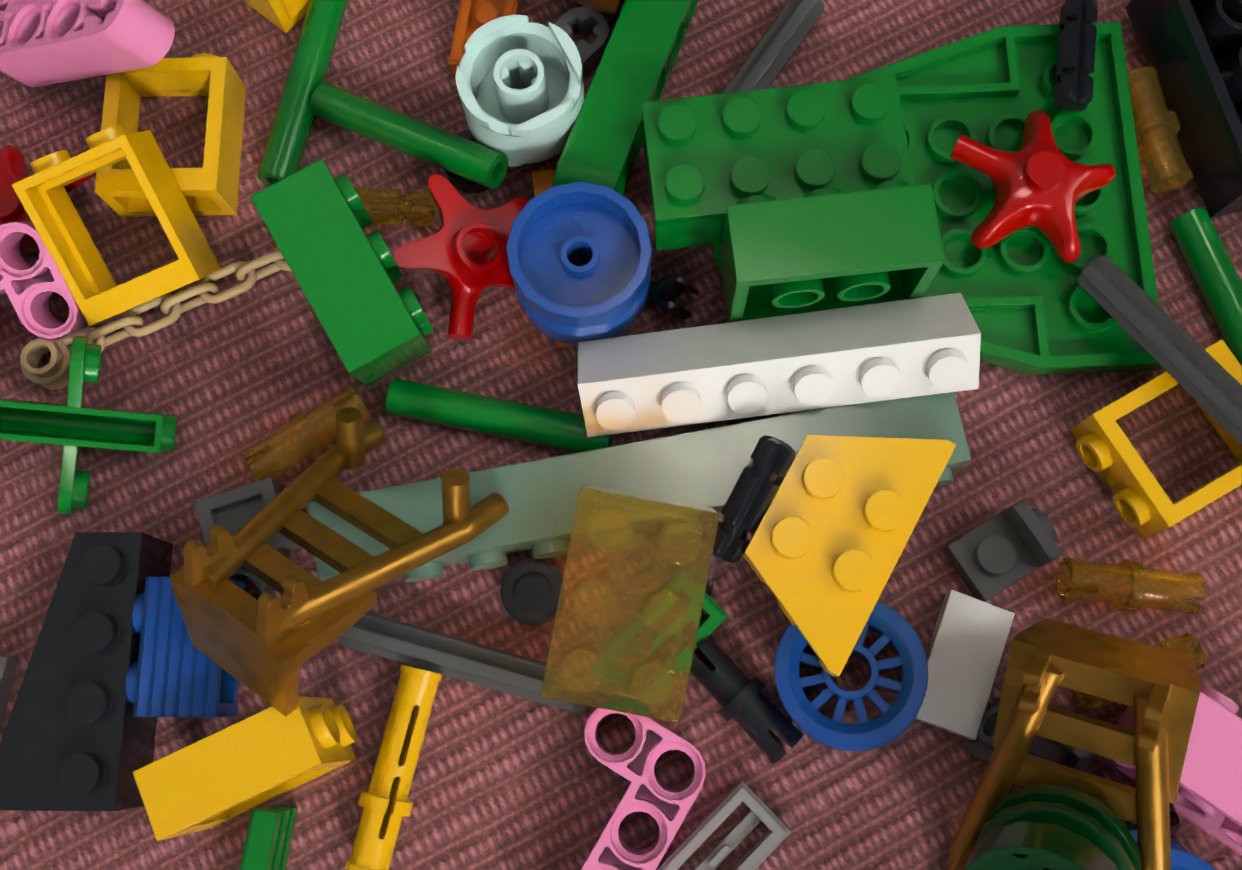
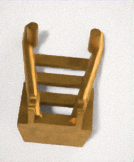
(272, 637)
(1151, 679)

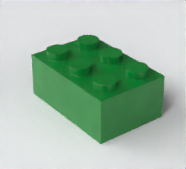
(829, 250)
(345, 272)

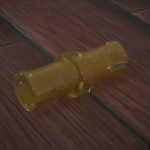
(1157, 132)
(303, 437)
(1130, 586)

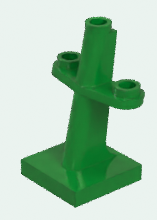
(83, 426)

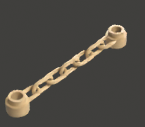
(56, 372)

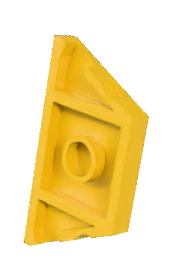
(841, 532)

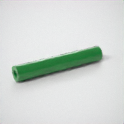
(306, 73)
(410, 135)
(1212, 272)
(491, 416)

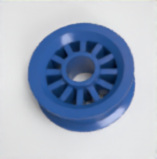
(866, 735)

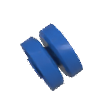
(580, 262)

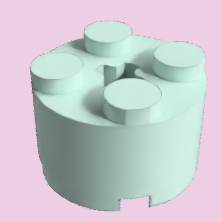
(521, 88)

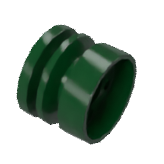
(1053, 831)

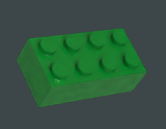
(767, 143)

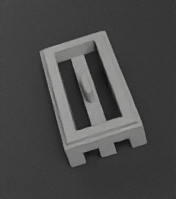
(754, 858)

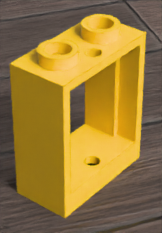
(206, 189)
(73, 247)
(1135, 489)
(244, 766)

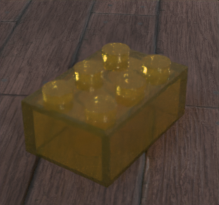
(630, 603)

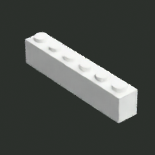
(778, 364)

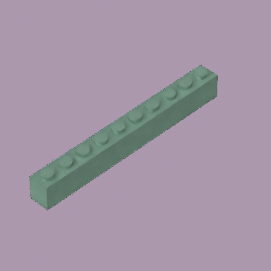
(681, 467)

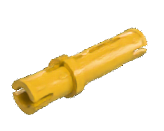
(394, 771)

